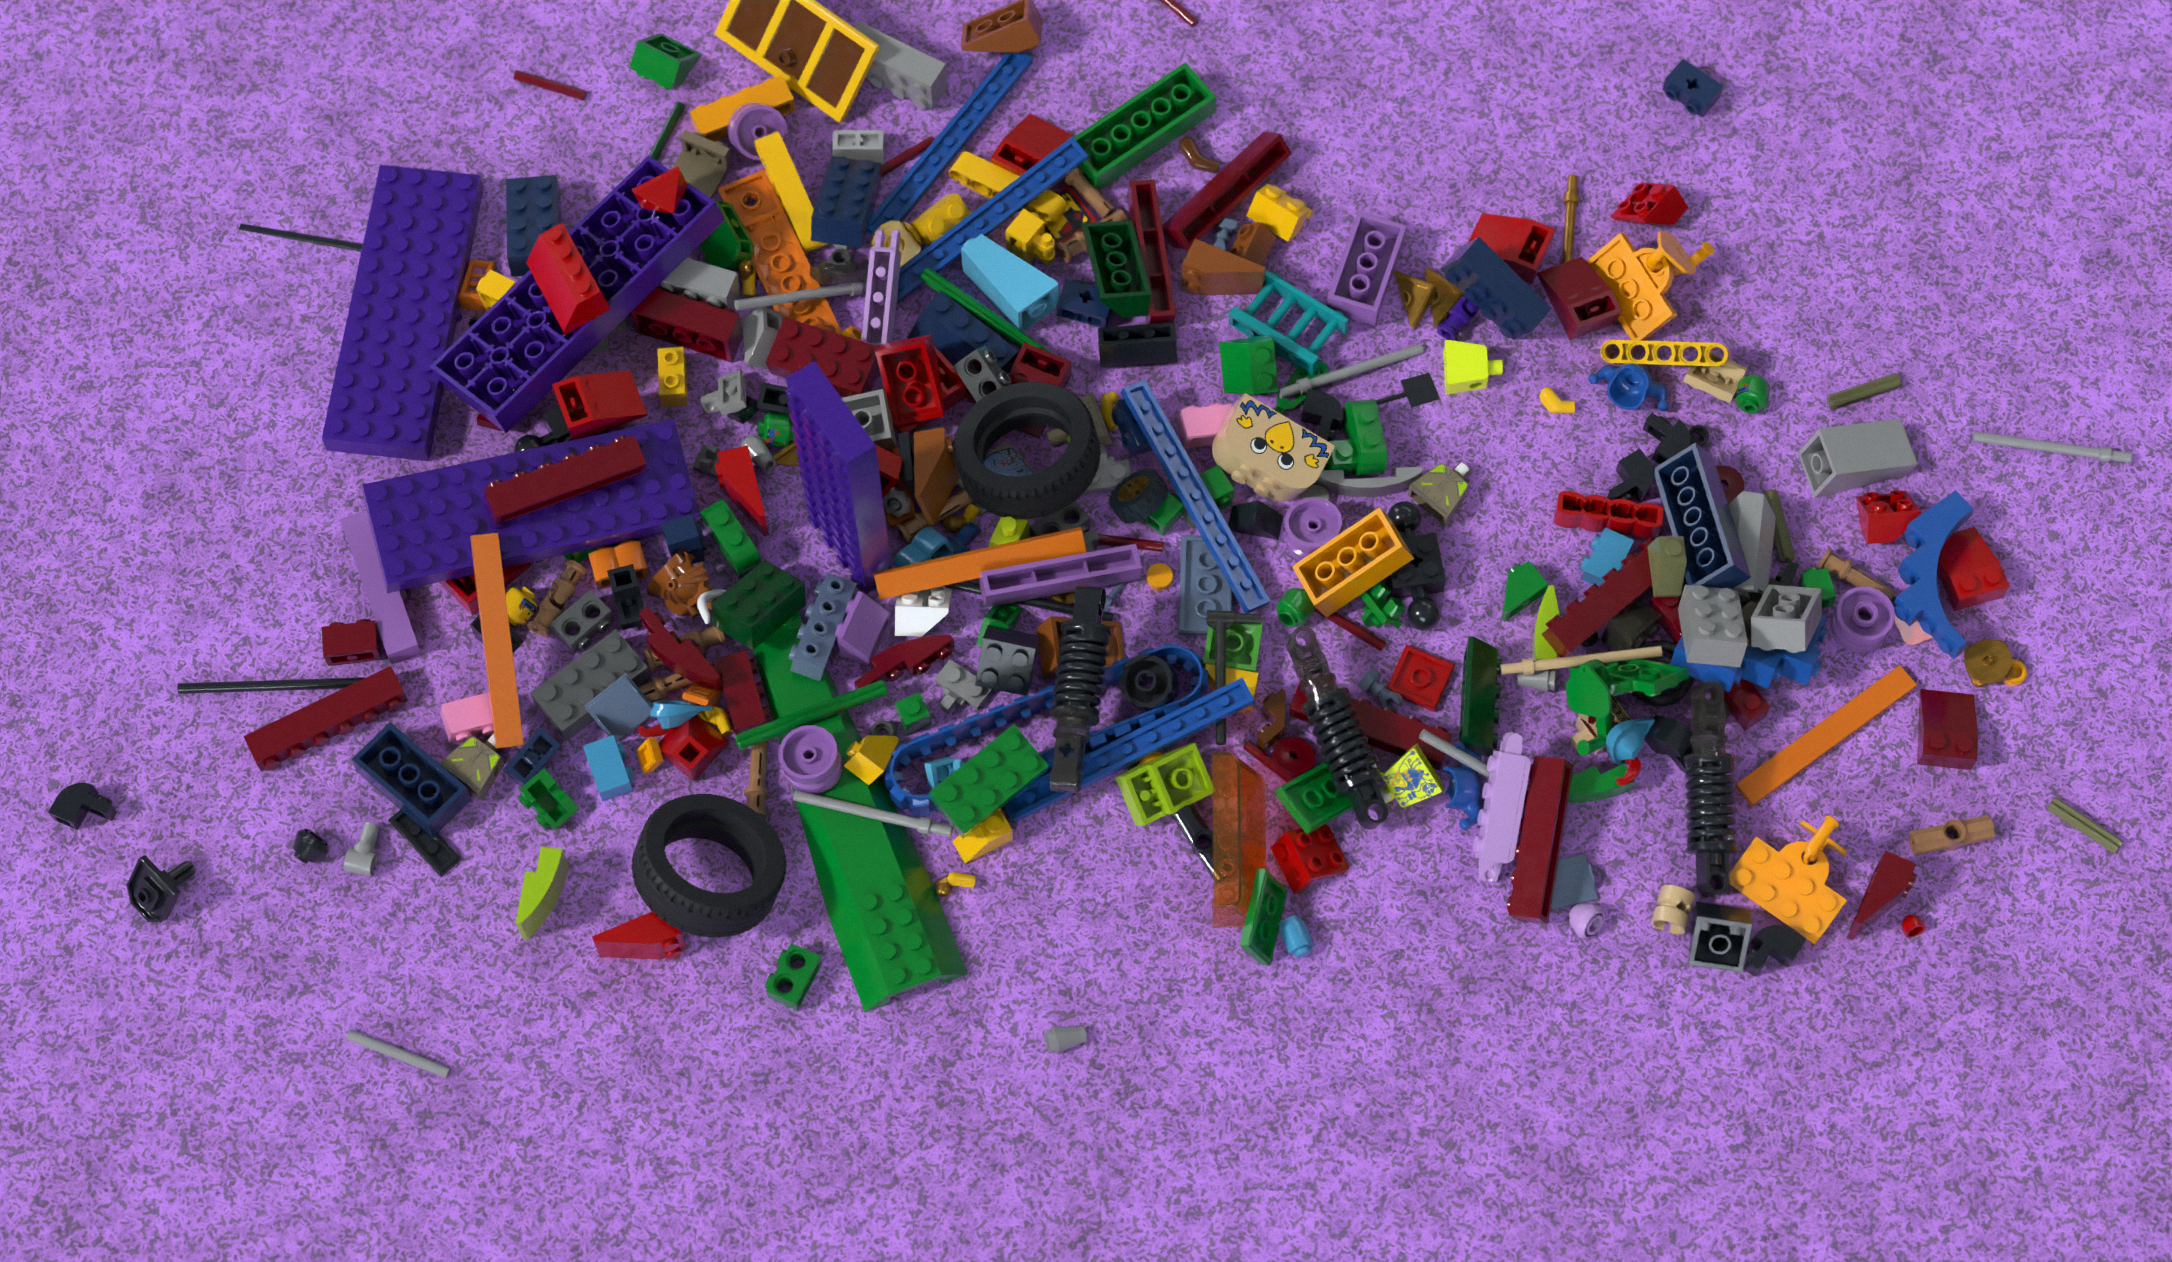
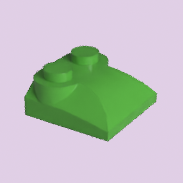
(1241, 646)

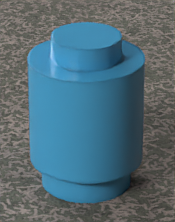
(1296, 936)

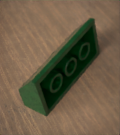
(1118, 267)
(1479, 696)

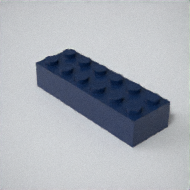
(1701, 515)

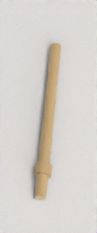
(1528, 666)

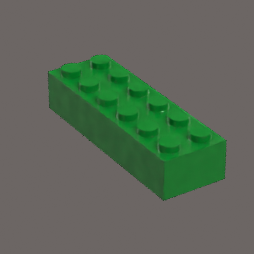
(1144, 125)

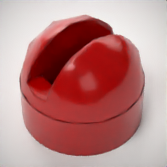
(1912, 925)

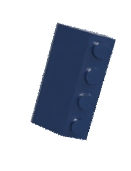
(960, 333)

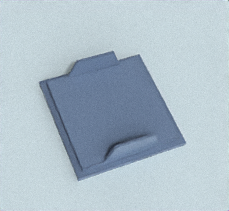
(619, 708)
(1573, 882)

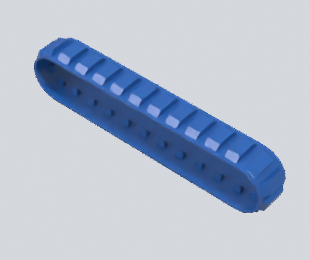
(1028, 705)

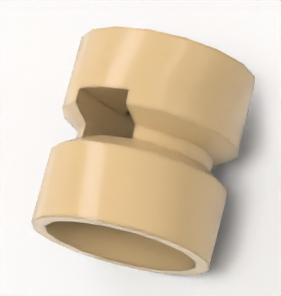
(1673, 907)

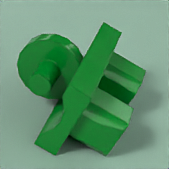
(1377, 610)

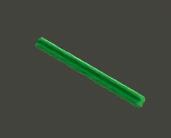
(978, 310)
(811, 714)

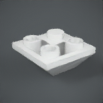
(921, 610)

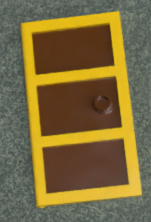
(806, 45)

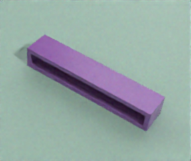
(1060, 575)
(388, 608)

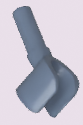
(1109, 600)

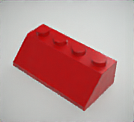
(565, 279)

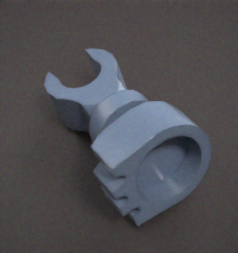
(1225, 228)
(1370, 682)

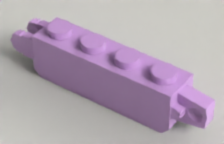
(881, 290)
(1502, 807)

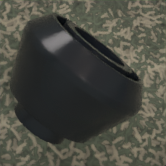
(309, 846)

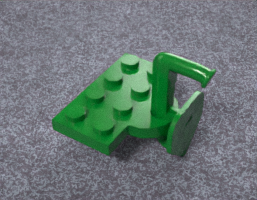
(1594, 682)

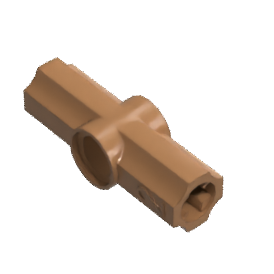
(1935, 837)

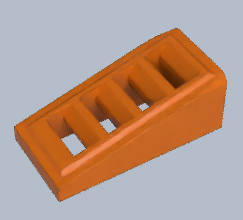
(468, 298)
(702, 695)

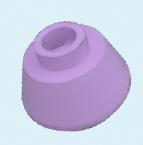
(1586, 919)

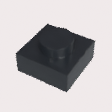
(746, 413)

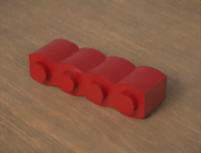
(1597, 512)

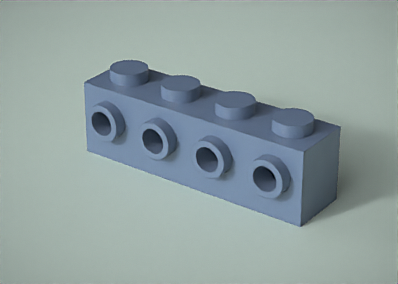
(819, 633)

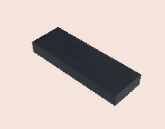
(431, 849)

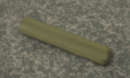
(1864, 391)
(1781, 533)
(2085, 825)

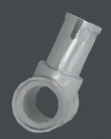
(363, 856)

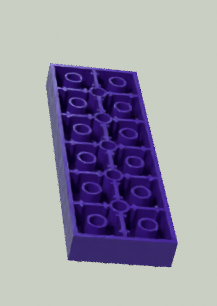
(402, 312)
(518, 346)
(839, 476)
(427, 517)

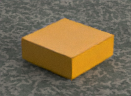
(649, 755)

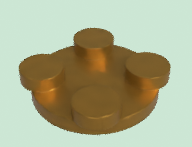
(1988, 662)

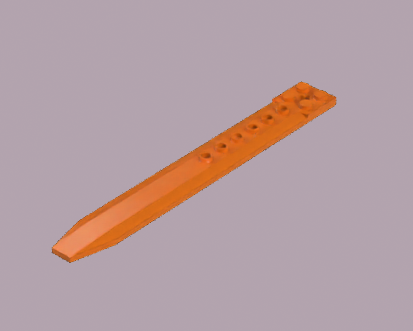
(784, 266)

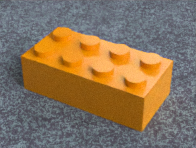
(1352, 562)

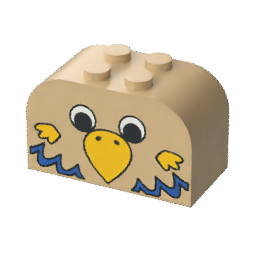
(1269, 451)

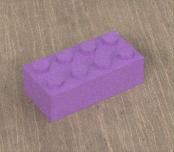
(1366, 267)

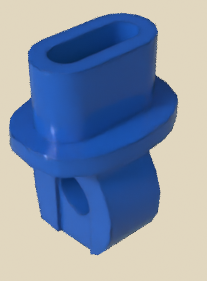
(964, 538)

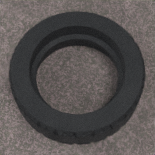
(1015, 408)
(693, 908)

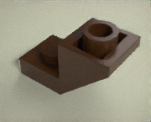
(1274, 711)

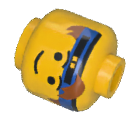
(520, 605)

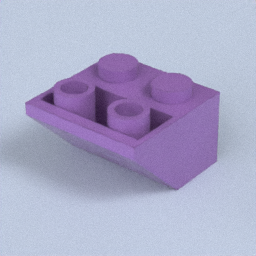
(862, 629)

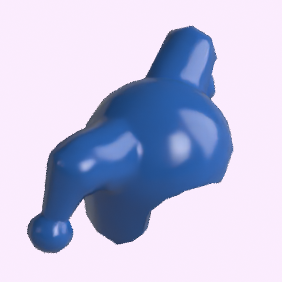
(1631, 386)
(1464, 789)

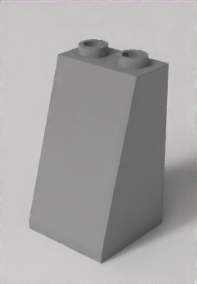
(1856, 456)

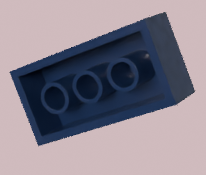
(846, 202)
(531, 209)
(1495, 289)
(411, 779)

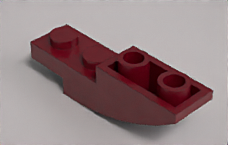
(912, 655)
(679, 656)

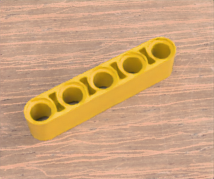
(991, 179)
(788, 187)
(1652, 349)

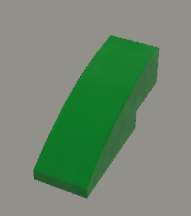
(1594, 786)

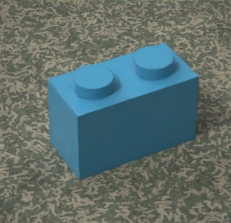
(1607, 554)
(608, 768)

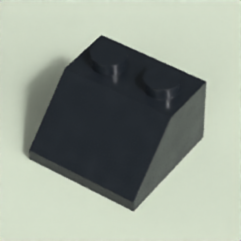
(1719, 936)

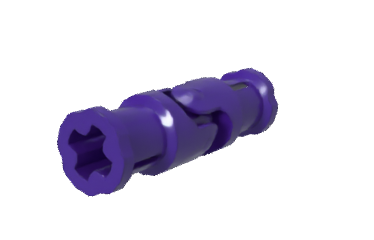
(1459, 317)

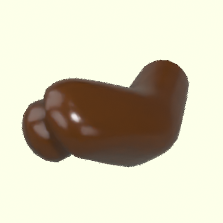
(1195, 158)

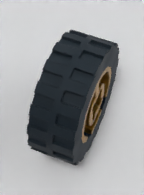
(1138, 495)

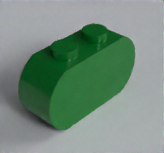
(728, 242)
(1363, 425)
(730, 537)

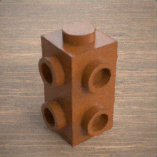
(1253, 242)

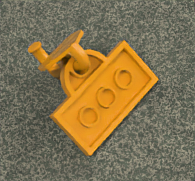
(1636, 283)
(1790, 886)

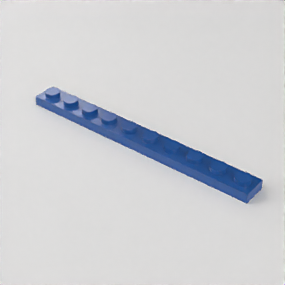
(951, 139)
(991, 214)
(1195, 497)
(1138, 745)

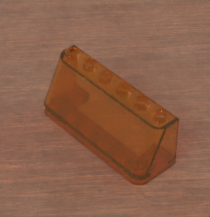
(1237, 836)

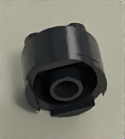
(1134, 682)

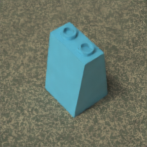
(1009, 283)

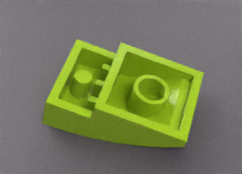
(1165, 784)
(541, 890)

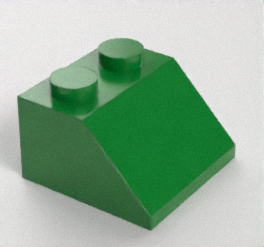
(663, 60)
(1248, 365)

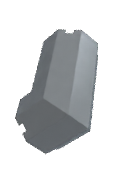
(1755, 529)

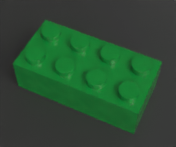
(988, 781)

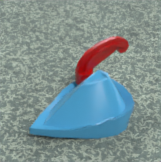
(670, 715)
(1625, 743)

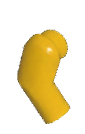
(1107, 401)
(1554, 403)
(718, 717)

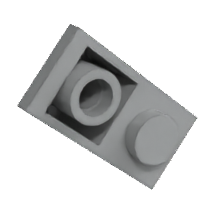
(759, 335)

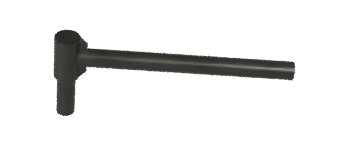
(1221, 622)

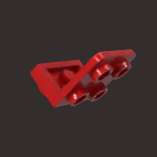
(1308, 857)

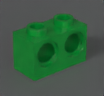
(799, 978)

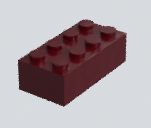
(689, 324)
(845, 361)

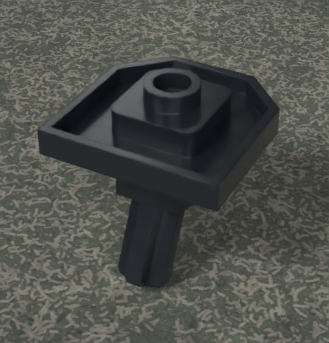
(156, 891)

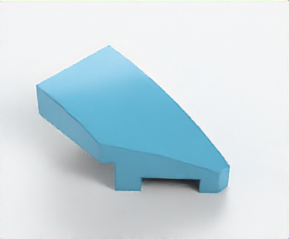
(941, 769)

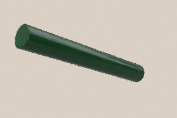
(667, 130)

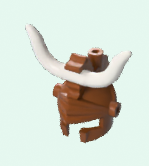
(684, 587)

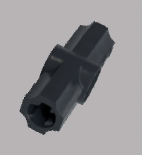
(1194, 830)

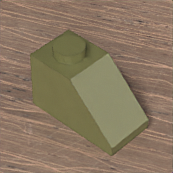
(1667, 565)

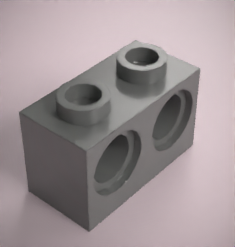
(978, 381)
(1057, 521)
(577, 618)

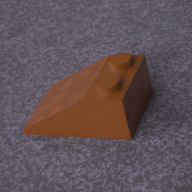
(1004, 29)
(1218, 272)
(934, 471)
(1050, 644)

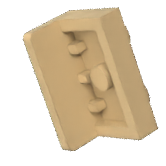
(1717, 381)

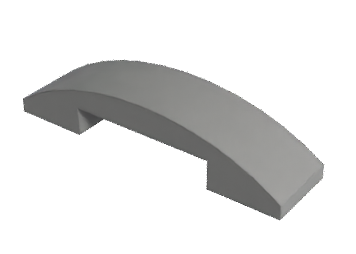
(1368, 487)

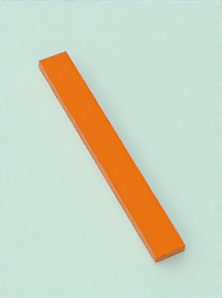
(970, 564)
(496, 640)
(1825, 735)

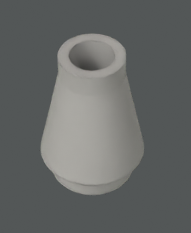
(759, 453)
(1540, 680)
(1063, 1038)

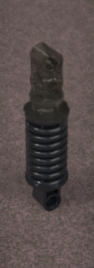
(1078, 686)
(1337, 730)
(1709, 790)

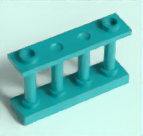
(1286, 345)

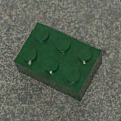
(758, 604)

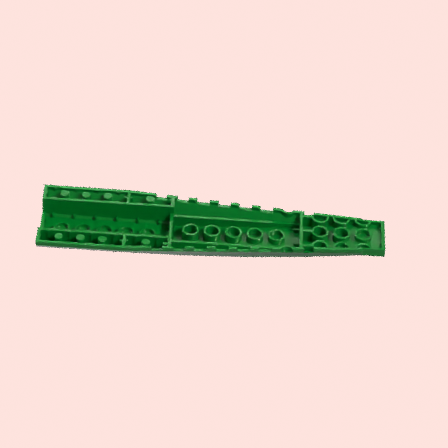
(865, 867)

